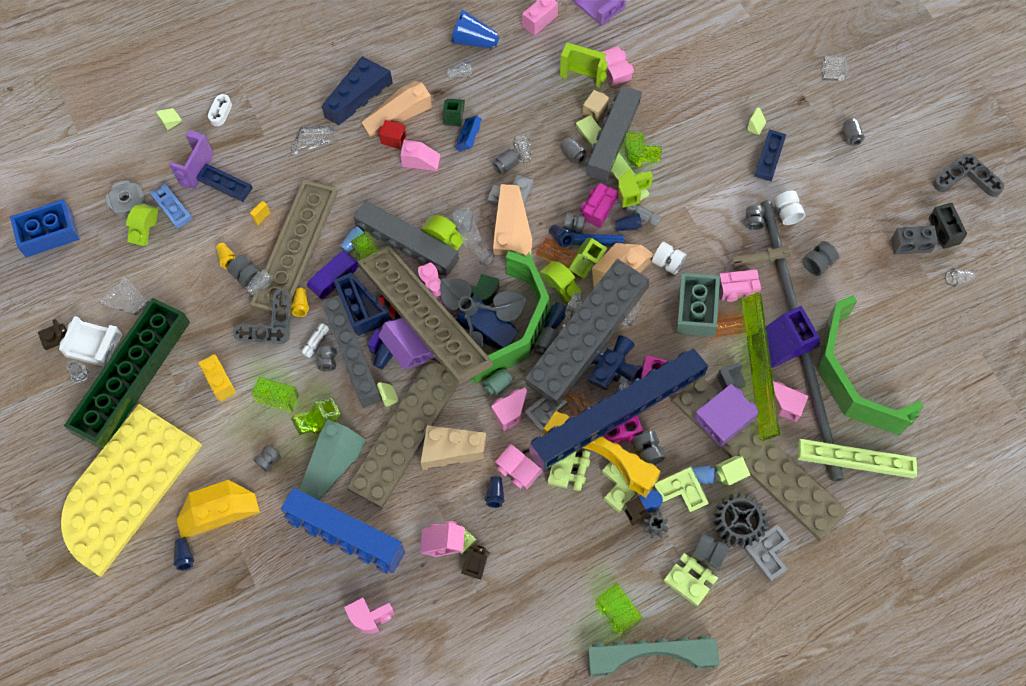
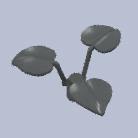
(457, 294)

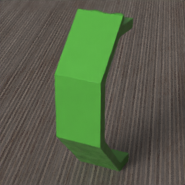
(842, 389)

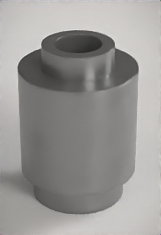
(853, 132)
(573, 150)
(506, 161)

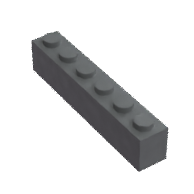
(613, 133)
(406, 238)
(351, 351)

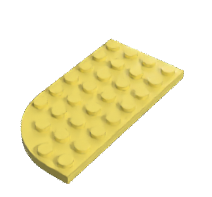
(123, 487)

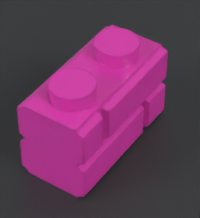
(599, 204)

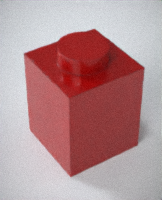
(392, 134)

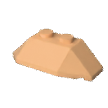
(631, 254)

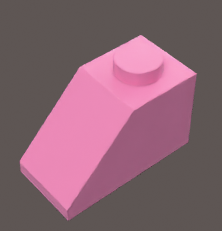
(419, 156)

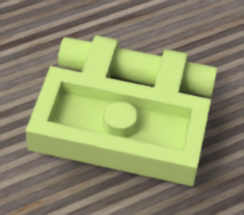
(561, 471)
(686, 584)

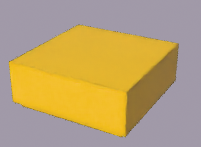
(260, 212)

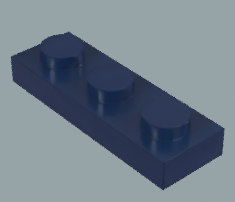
(770, 155)
(224, 182)

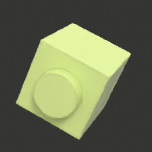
(732, 470)

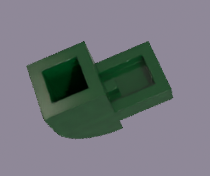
(453, 112)
(486, 289)

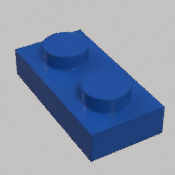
(468, 133)

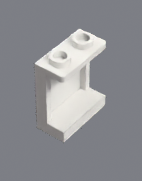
(90, 342)

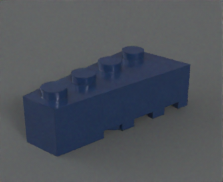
(355, 90)

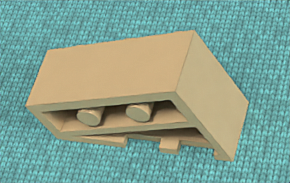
(451, 446)

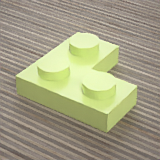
(683, 483)
(620, 493)

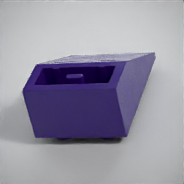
(791, 336)

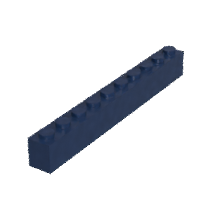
(617, 409)

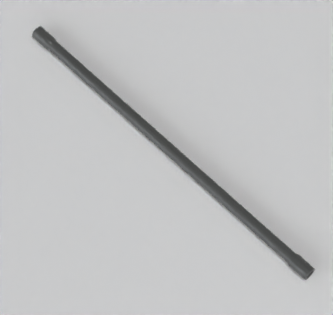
(835, 471)

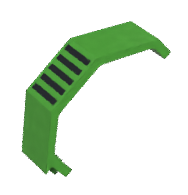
(523, 269)

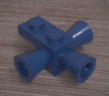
(612, 365)

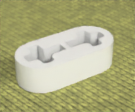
(216, 109)

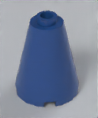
(473, 32)

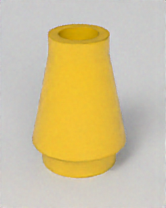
(225, 255)
(300, 303)

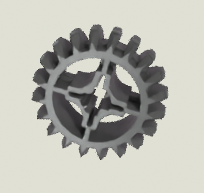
(732, 507)

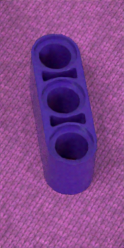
(323, 281)

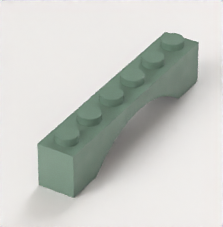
(696, 653)

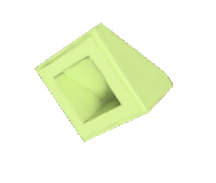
(169, 118)
(756, 122)
(387, 394)

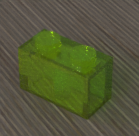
(275, 394)
(618, 609)

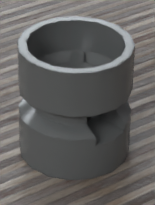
(818, 260)
(242, 269)
(648, 447)
(711, 551)

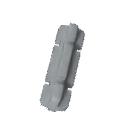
(644, 214)

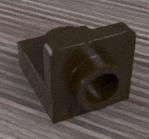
(52, 335)
(475, 561)

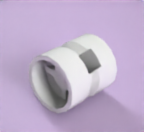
(789, 207)
(666, 252)

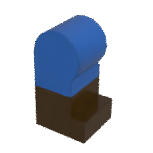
(642, 505)

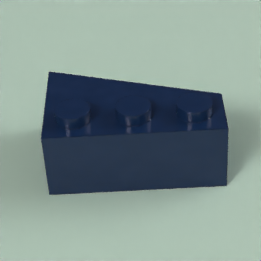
(360, 305)
(494, 331)

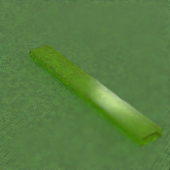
(760, 367)

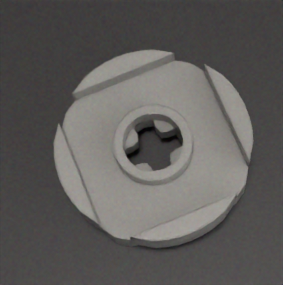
(116, 194)

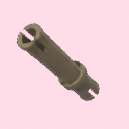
(762, 256)

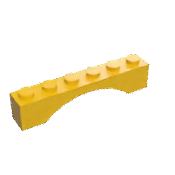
(637, 473)

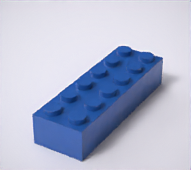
(343, 531)

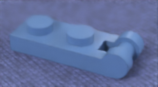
(171, 206)

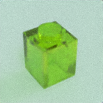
(363, 246)

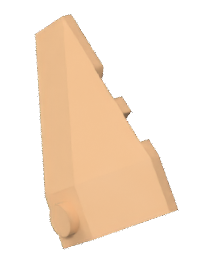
(402, 105)
(512, 226)

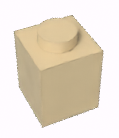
(596, 105)

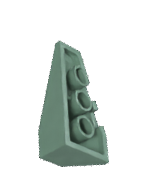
(332, 455)

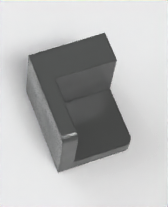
(731, 375)

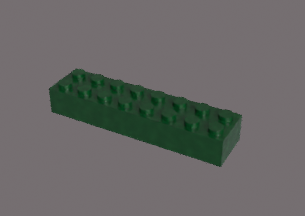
(127, 373)

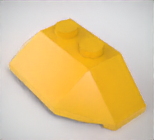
(215, 507)

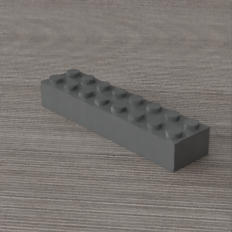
(587, 332)

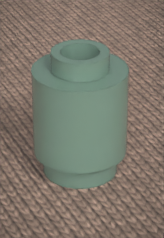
(497, 382)

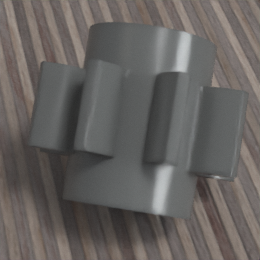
(653, 530)

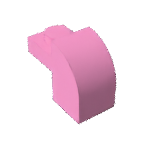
(364, 619)

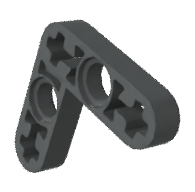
(971, 171)
(276, 325)

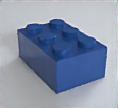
(44, 228)

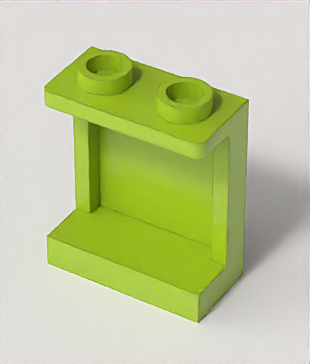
(584, 62)

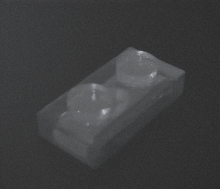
(467, 226)

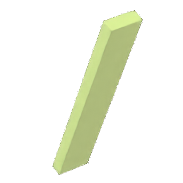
(589, 130)
(856, 458)

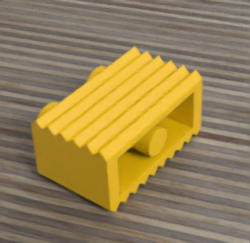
(217, 378)

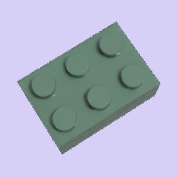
(698, 304)

